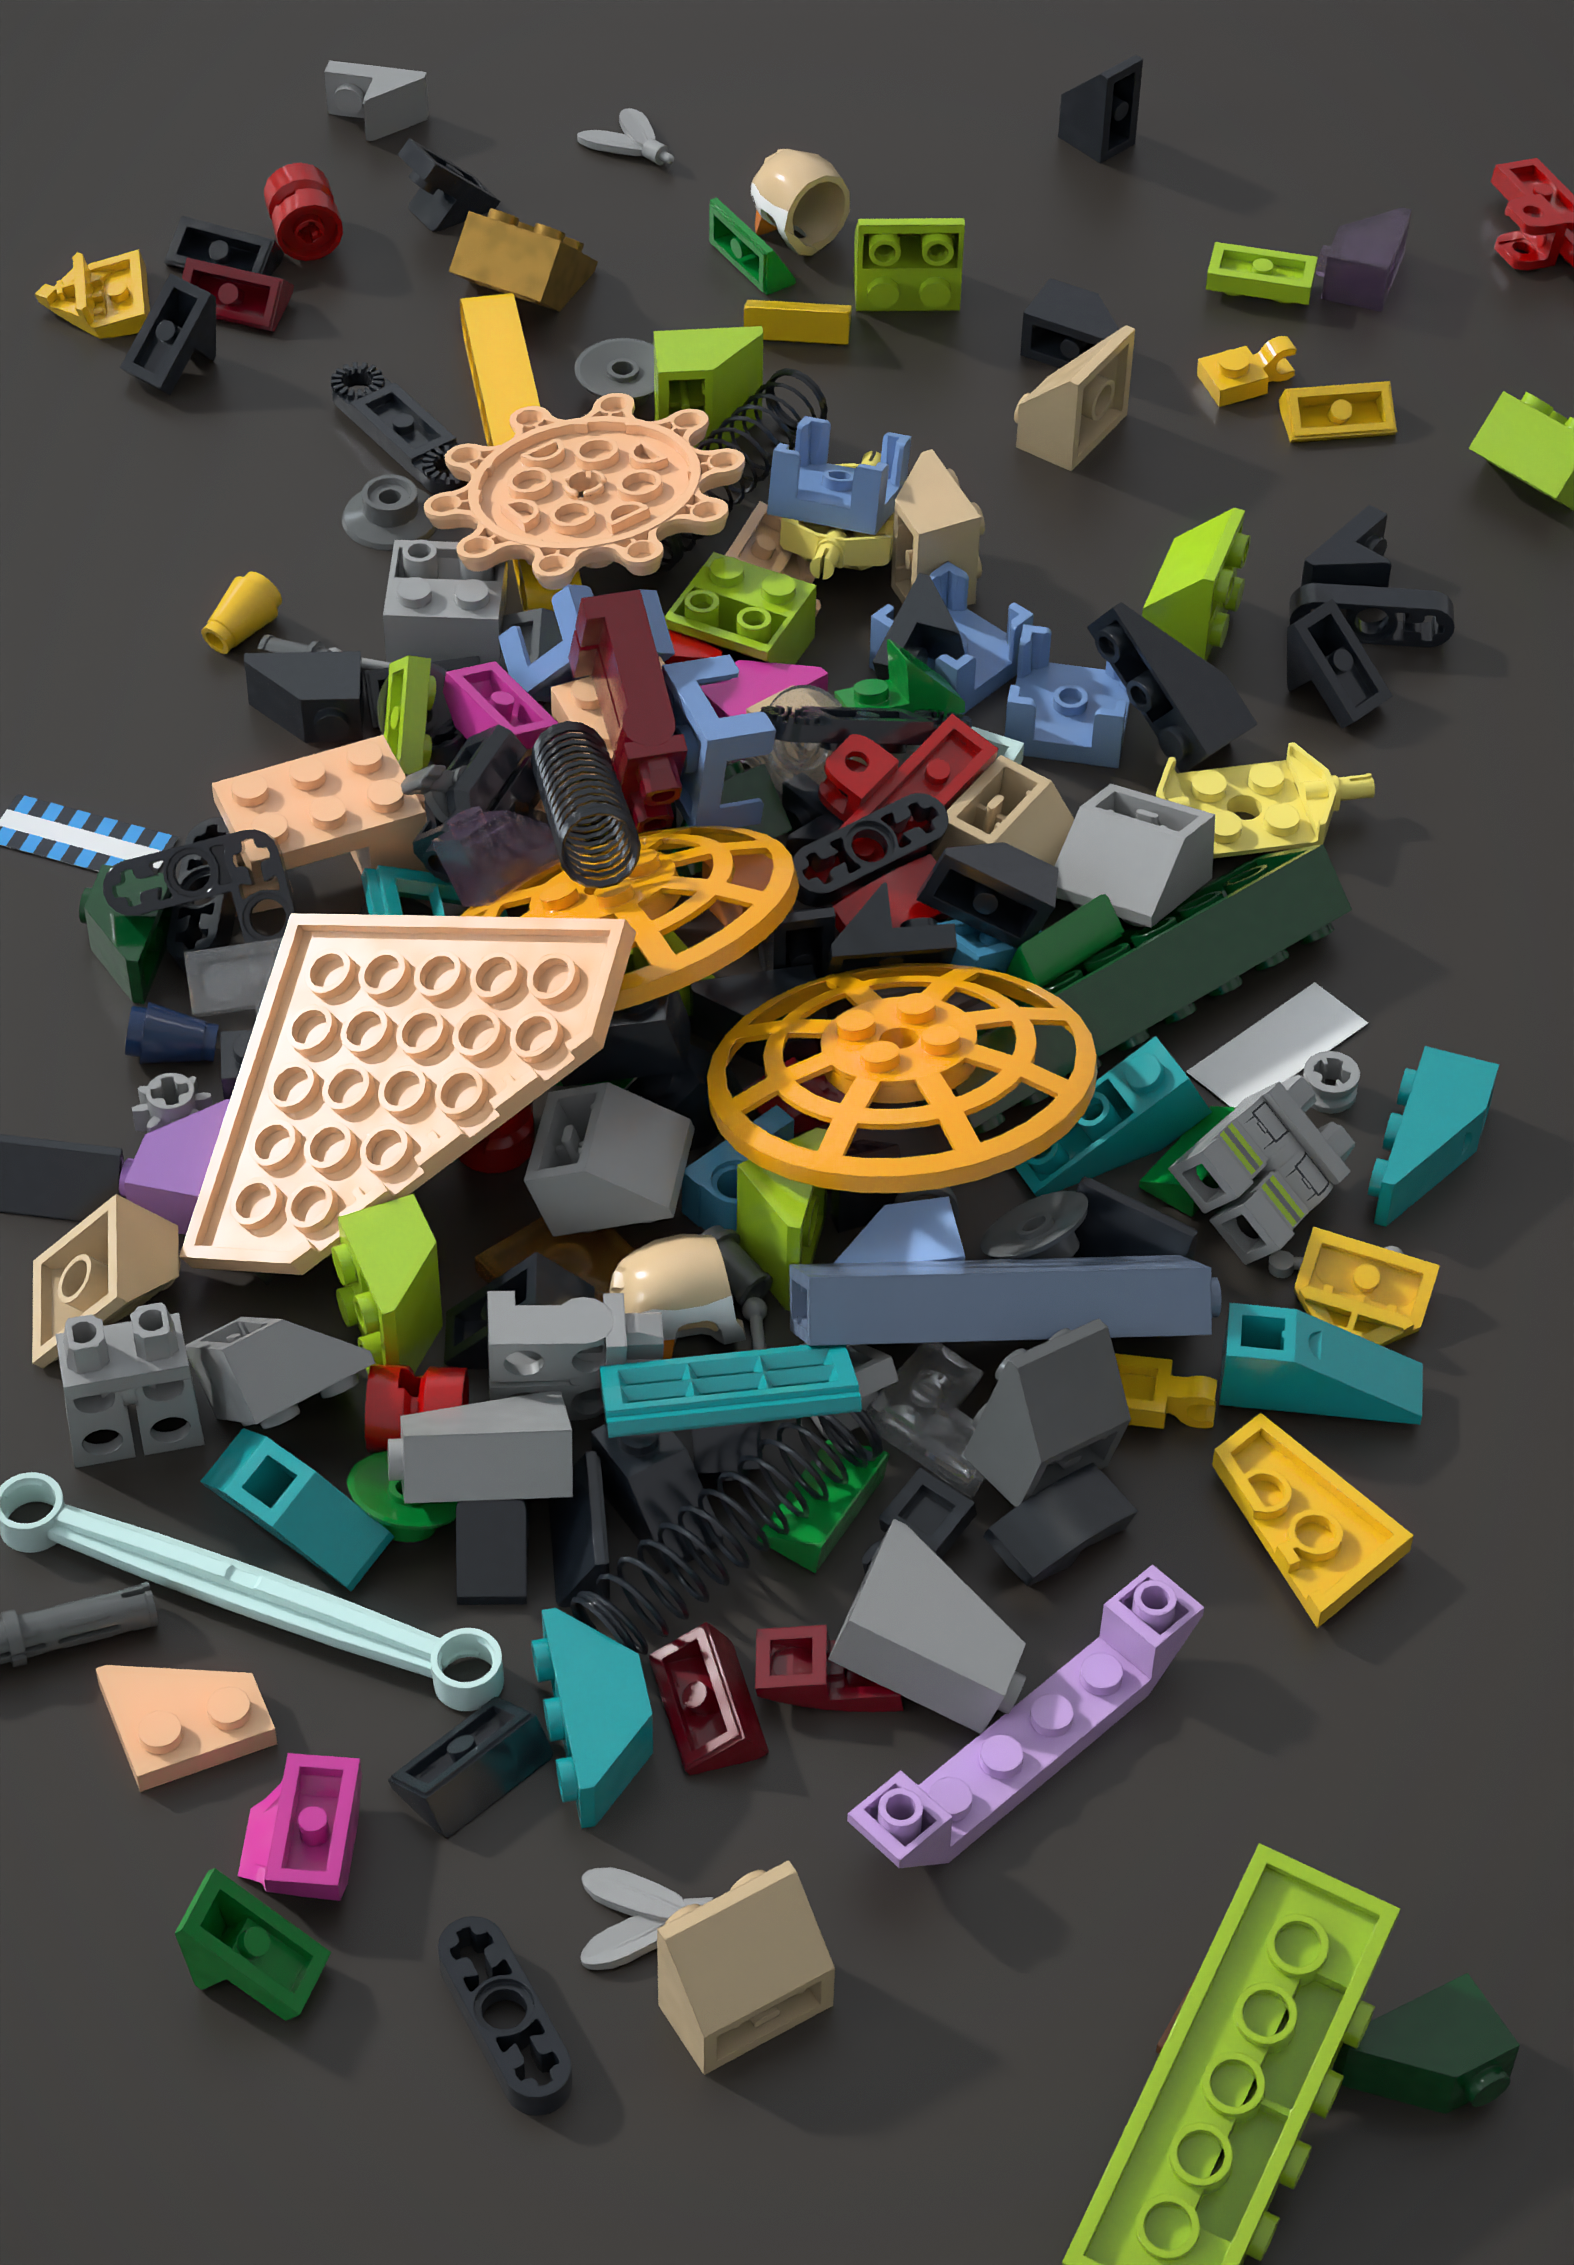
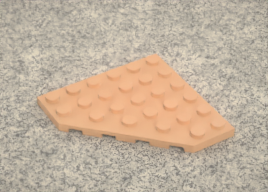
(387, 1062)

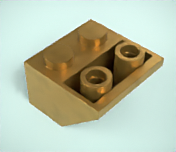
(521, 259)

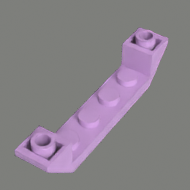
(1041, 1733)

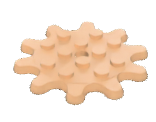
(635, 482)

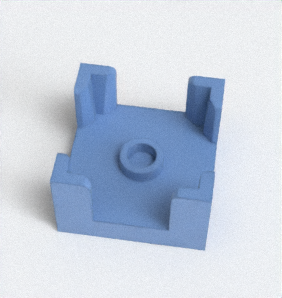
(832, 494)
(989, 651)
(554, 666)
(1065, 708)
(713, 742)

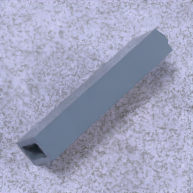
(1000, 1299)

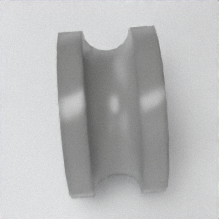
(1335, 1067)

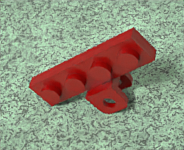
(1541, 210)
(939, 767)

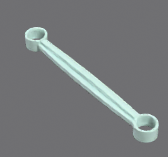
(250, 1591)

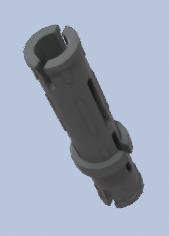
(75, 1623)

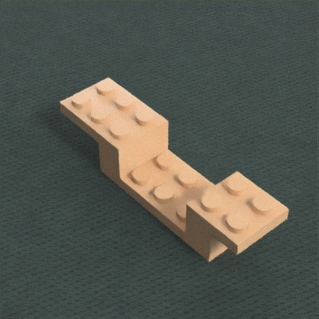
(355, 797)

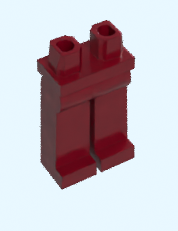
(620, 655)

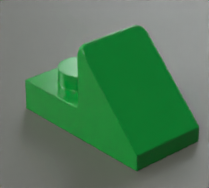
(909, 687)
(249, 1944)

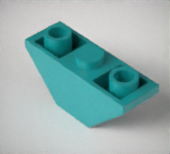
(297, 1507)
(596, 1710)

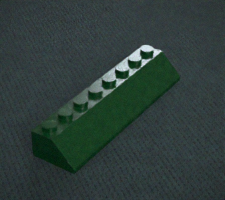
(1161, 970)

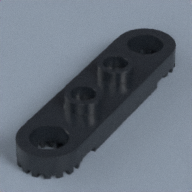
(396, 424)
(831, 726)

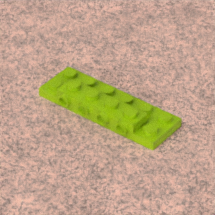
(1241, 2074)

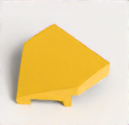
(101, 297)
(1364, 1287)

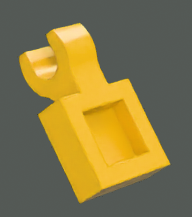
(1241, 375)
(1154, 1392)

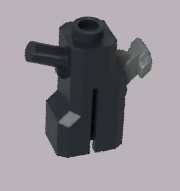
(480, 775)

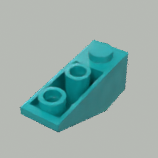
(1131, 1115)
(1436, 1133)
(1312, 1367)

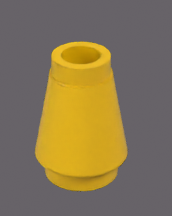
(243, 610)

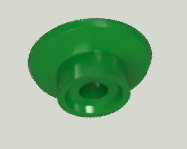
(385, 1503)

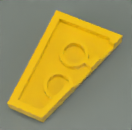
(1308, 1517)

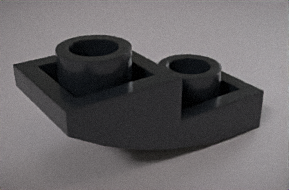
(1060, 1522)

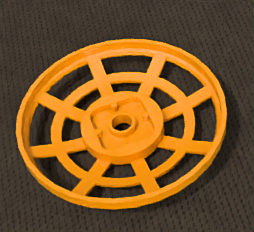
(655, 889)
(902, 1054)

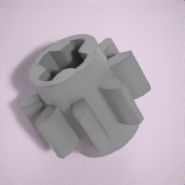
(168, 1100)

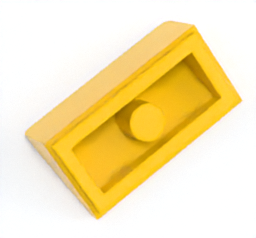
(800, 321)
(1338, 411)

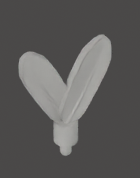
(636, 140)
(635, 1896)

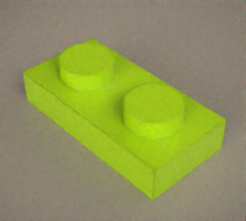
(1261, 273)
(409, 697)

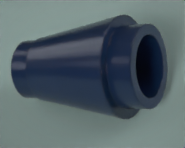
(169, 1036)

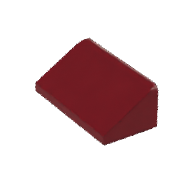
(241, 294)
(707, 1701)

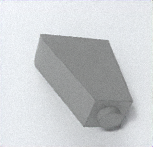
(485, 1451)
(929, 1635)

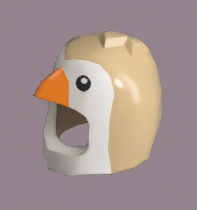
(801, 195)
(684, 1282)

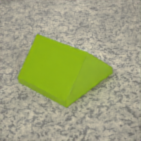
(780, 1218)

